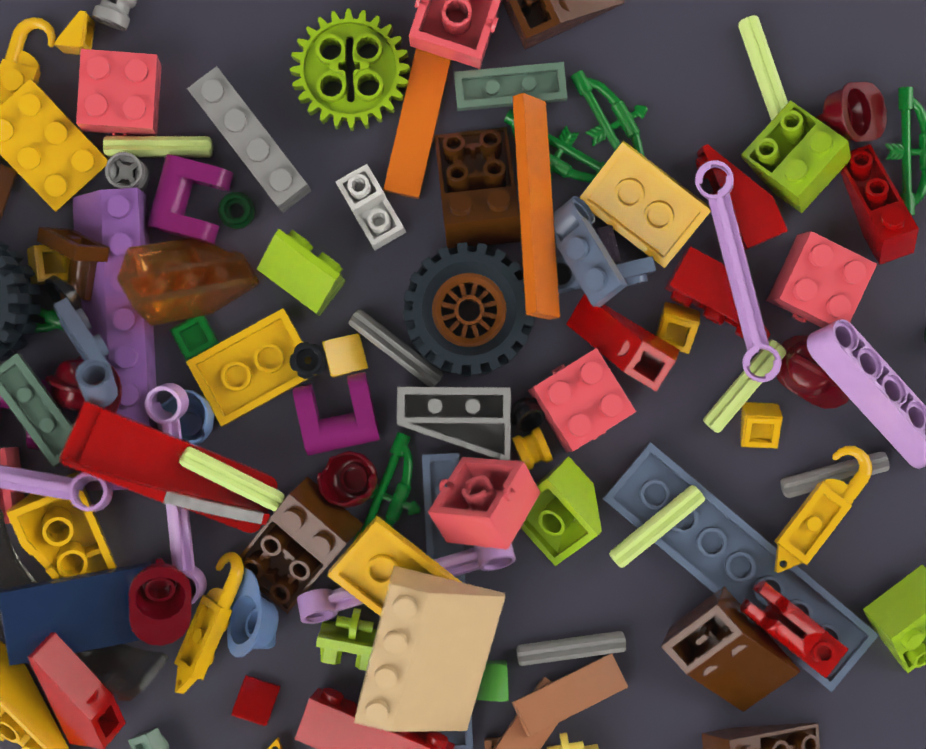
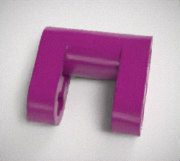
(173, 196)
(340, 430)

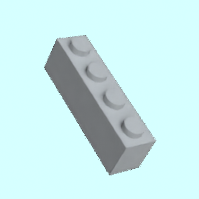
(249, 139)

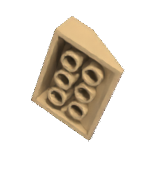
(428, 654)

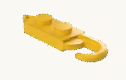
(20, 65)
(820, 513)
(208, 626)

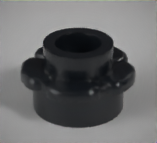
(298, 364)
(527, 414)

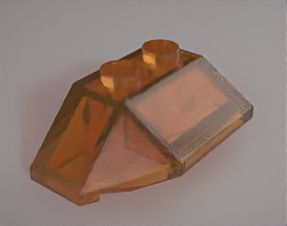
(182, 279)

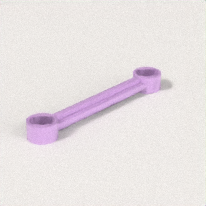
(738, 270)
(53, 485)
(177, 517)
(325, 604)

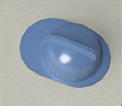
(252, 619)

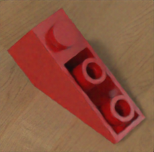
(753, 206)
(878, 207)
(705, 284)
(624, 343)
(76, 695)

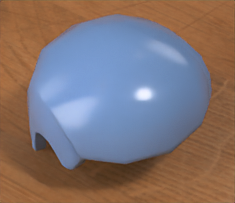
(198, 419)

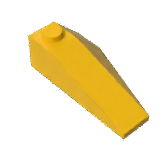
(61, 535)
(23, 711)

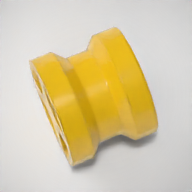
(532, 448)

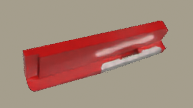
(149, 464)

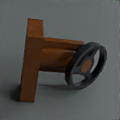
(83, 257)

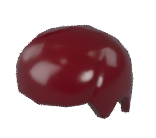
(347, 479)

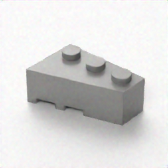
(459, 415)

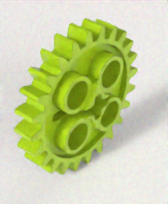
(318, 71)

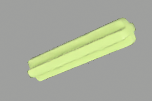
(763, 65)
(159, 146)
(741, 389)
(231, 478)
(657, 526)

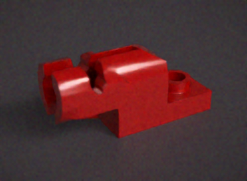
(795, 630)

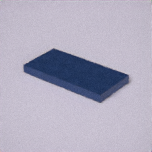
(81, 609)

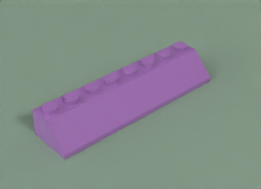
(119, 221)

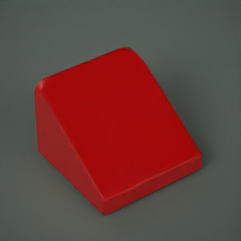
(256, 700)

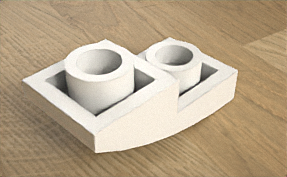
(370, 207)

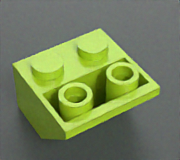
(797, 156)
(300, 272)
(901, 619)

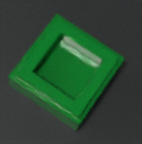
(194, 336)

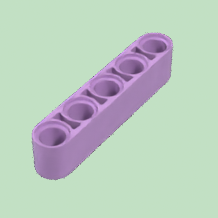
(872, 387)

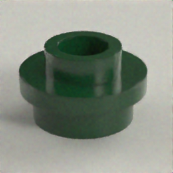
(226, 205)

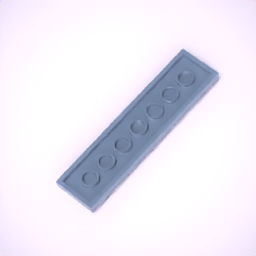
(730, 553)

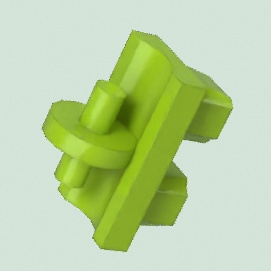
(347, 636)

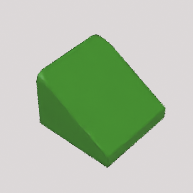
(494, 682)

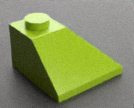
(564, 512)

